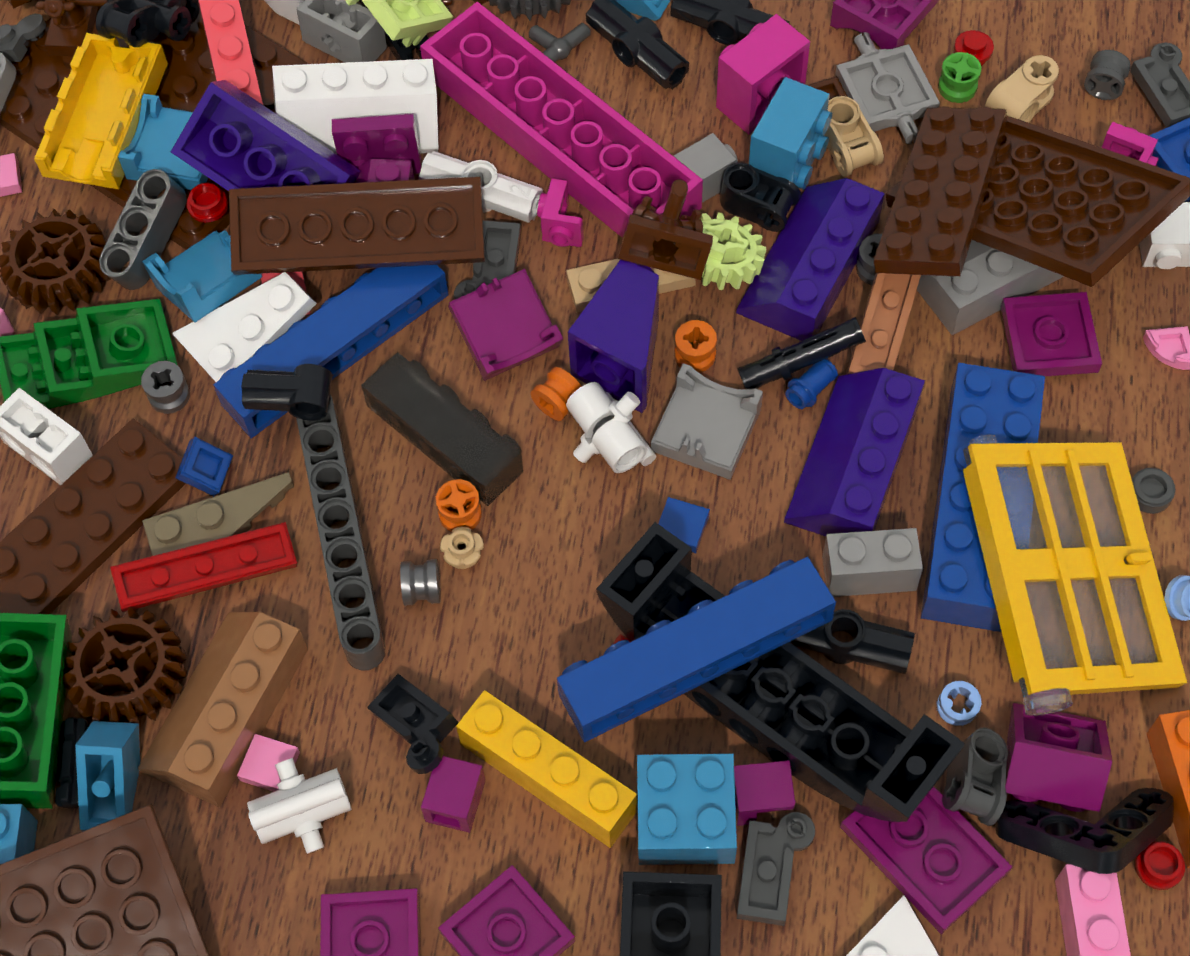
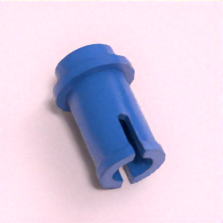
(803, 390)

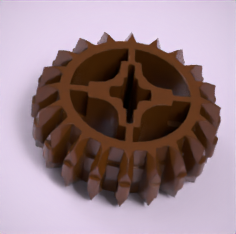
(53, 261)
(90, 682)

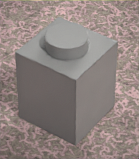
(709, 161)

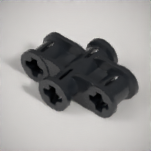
(144, 20)

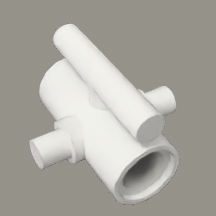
(608, 428)
(298, 806)

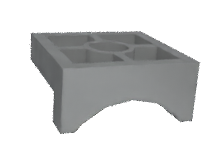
(707, 423)

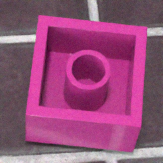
(755, 69)

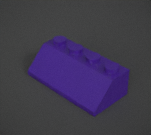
(252, 147)
(812, 257)
(855, 452)

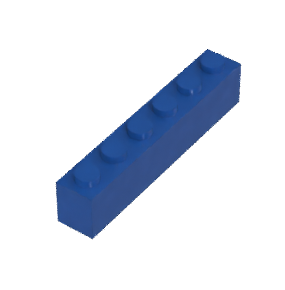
(338, 332)
(695, 647)

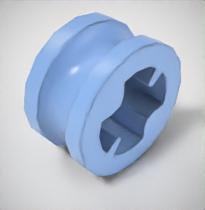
(972, 702)

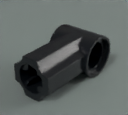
(300, 392)

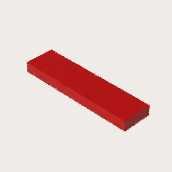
(203, 567)

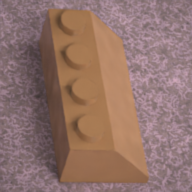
(225, 705)

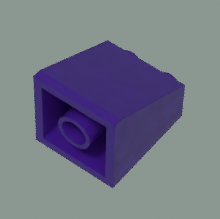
(618, 333)

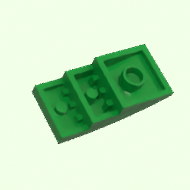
(87, 354)

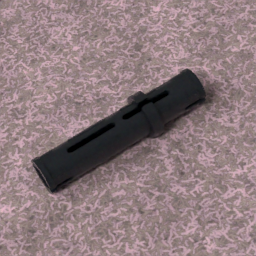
(807, 352)

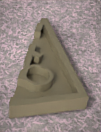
(214, 517)

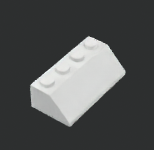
(321, 92)

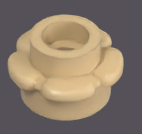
(462, 558)

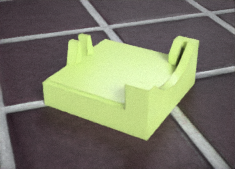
(408, 18)

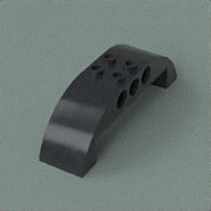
(785, 698)

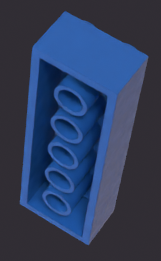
(979, 404)

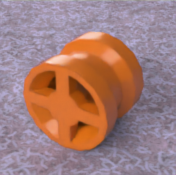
(698, 355)
(554, 393)
(457, 495)

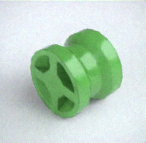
(958, 67)

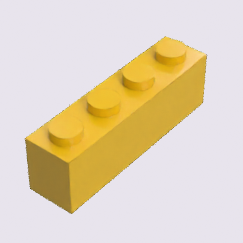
(547, 768)

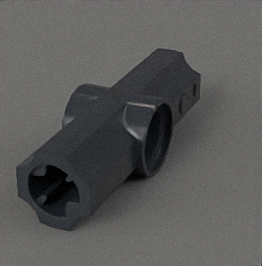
(723, 19)
(637, 42)
(872, 642)

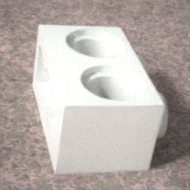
(42, 437)

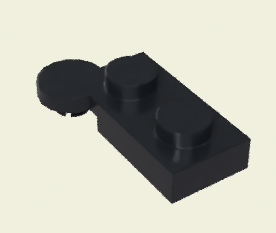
(416, 720)

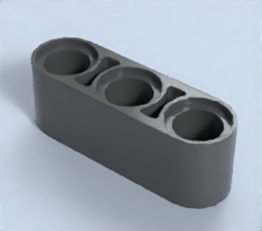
(142, 210)

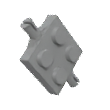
(887, 86)

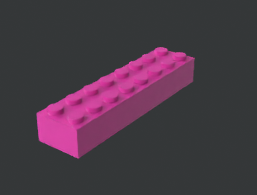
(554, 119)

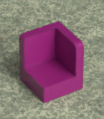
(762, 789)
(453, 794)

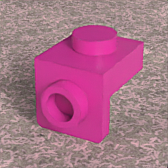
(1130, 143)
(555, 224)

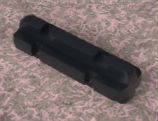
(71, 732)

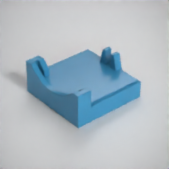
(154, 140)
(199, 276)

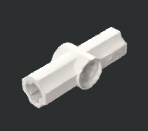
(498, 191)

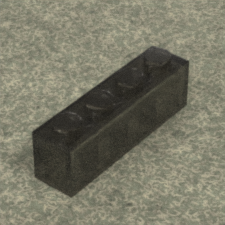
(443, 427)

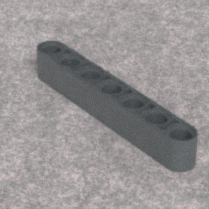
(341, 543)

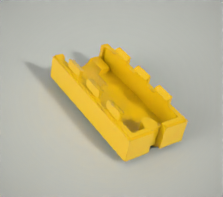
(98, 111)

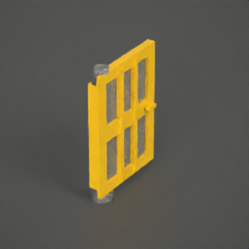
(1070, 570)

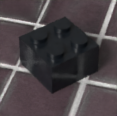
(671, 914)

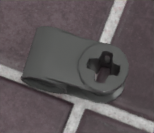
(978, 777)

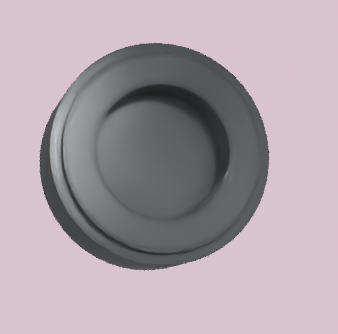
(1153, 490)

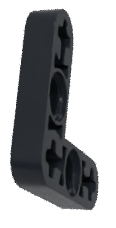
(1094, 847)

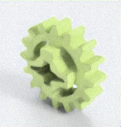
(733, 253)

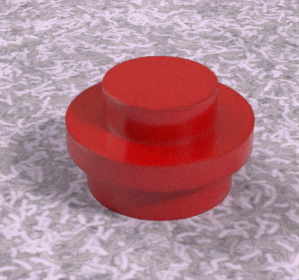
(976, 44)
(207, 203)
(1160, 865)

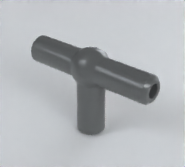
(556, 47)

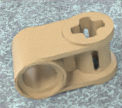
(1026, 89)
(853, 141)

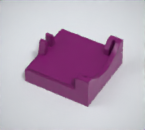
(885, 20)
(504, 324)

